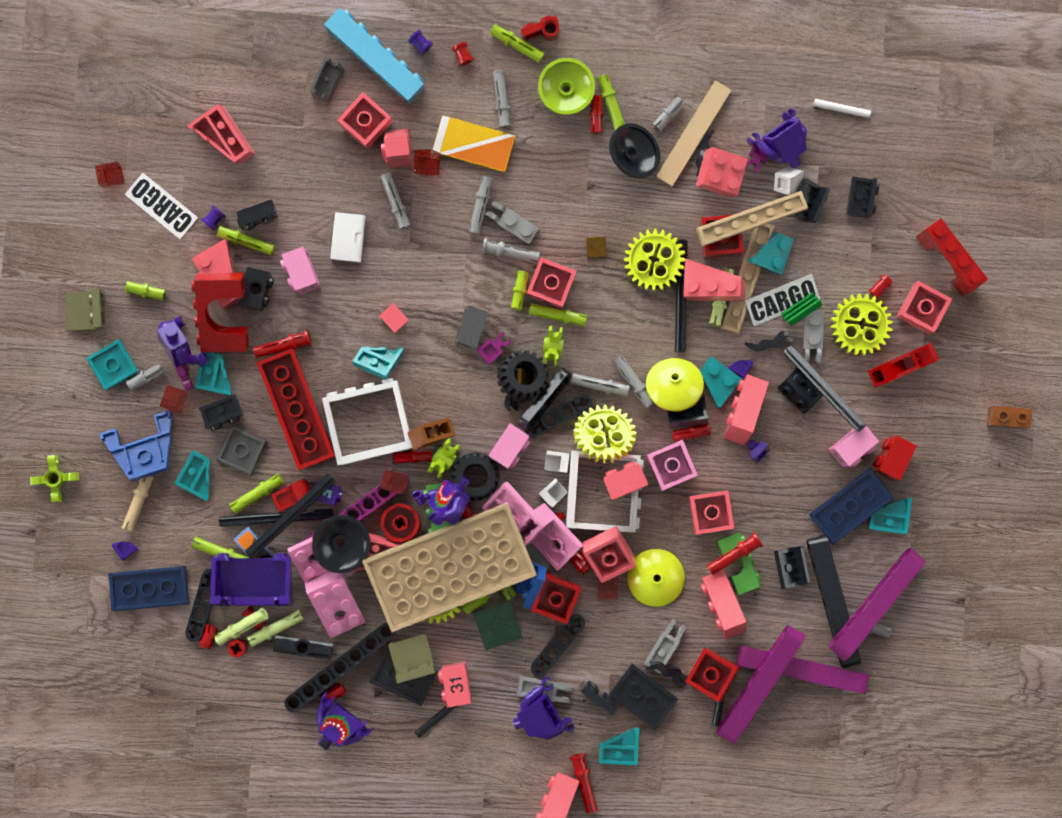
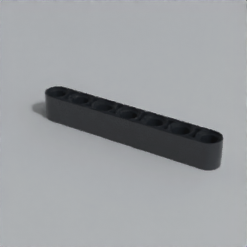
(830, 590)
(333, 673)

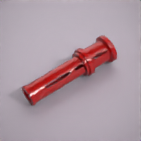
(292, 341)
(743, 549)
(582, 772)

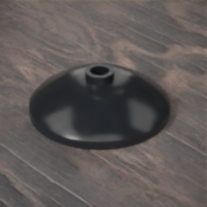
(641, 148)
(350, 553)

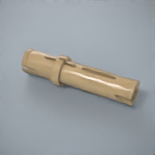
(137, 503)

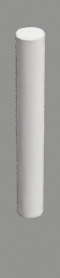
(842, 108)

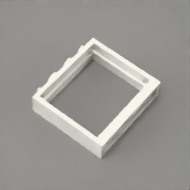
(352, 392)
(634, 506)

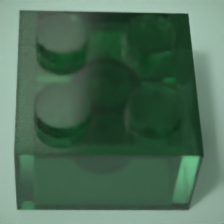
(497, 625)

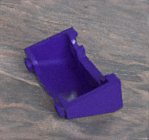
(251, 581)

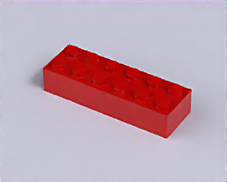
(296, 409)

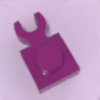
(757, 156)
(491, 350)
(183, 374)

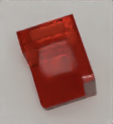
(426, 162)
(109, 174)
(174, 399)
(394, 481)
(608, 589)

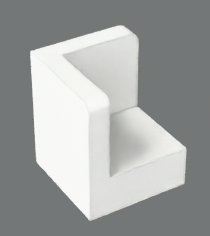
(788, 180)
(556, 461)
(553, 493)

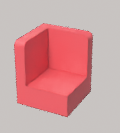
(394, 318)

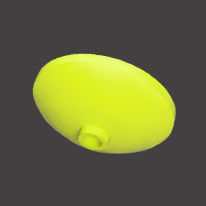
(674, 394)
(641, 577)

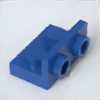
(530, 587)

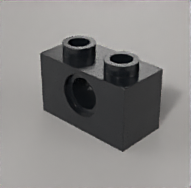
(252, 278)

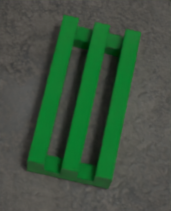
(801, 309)

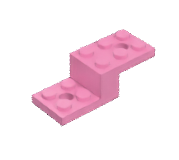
(538, 526)
(327, 591)

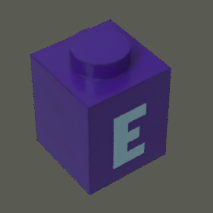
(331, 495)

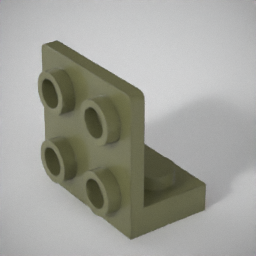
(85, 310)
(412, 658)

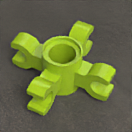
(553, 346)
(444, 458)
(53, 462)

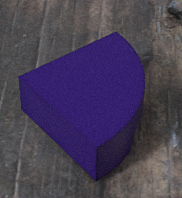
(741, 367)
(124, 549)

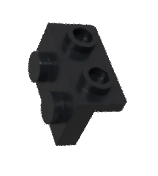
(862, 197)
(815, 198)
(257, 214)
(800, 391)
(221, 412)
(692, 416)
(792, 567)

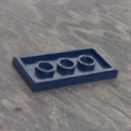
(851, 505)
(148, 588)

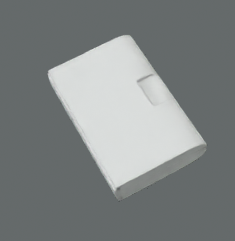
(347, 237)

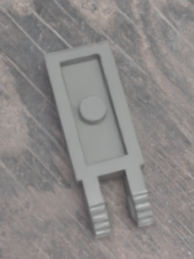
(513, 223)
(813, 335)
(665, 645)
(527, 684)

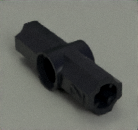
(290, 645)

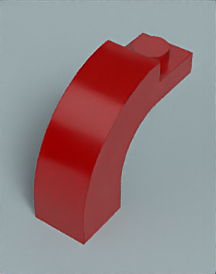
(903, 365)

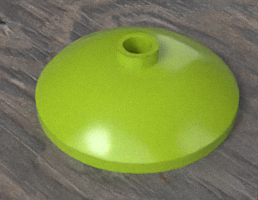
(571, 74)

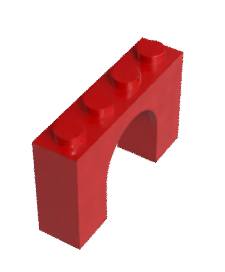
(942, 239)
(211, 335)

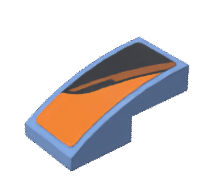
(247, 538)

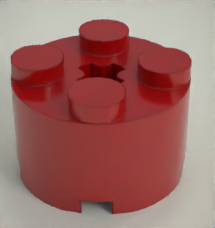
(390, 527)

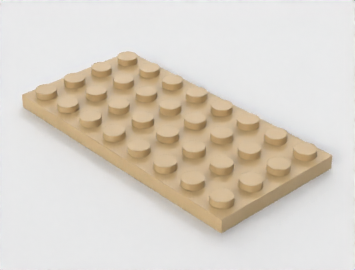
(449, 567)

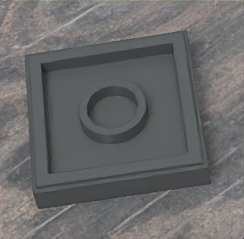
(241, 450)

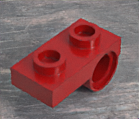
(531, 30)
(290, 495)

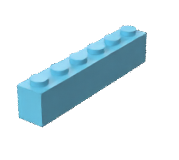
(374, 56)

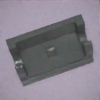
(326, 79)
(471, 327)

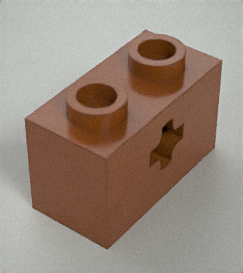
(1009, 417)
(431, 433)

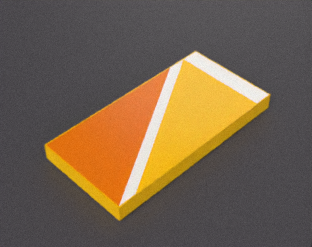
(473, 143)

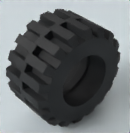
(512, 386)
(490, 467)

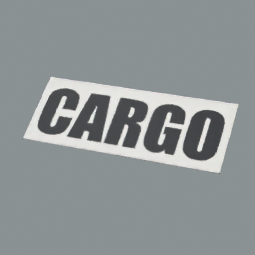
(161, 206)
(774, 302)

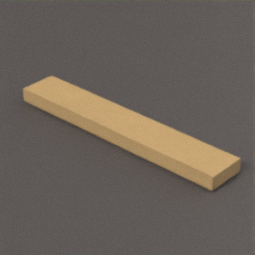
(693, 133)
(751, 218)
(737, 309)

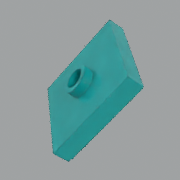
(112, 365)

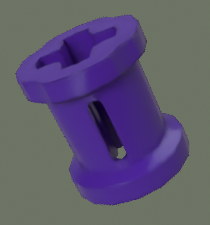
(422, 48)
(213, 218)

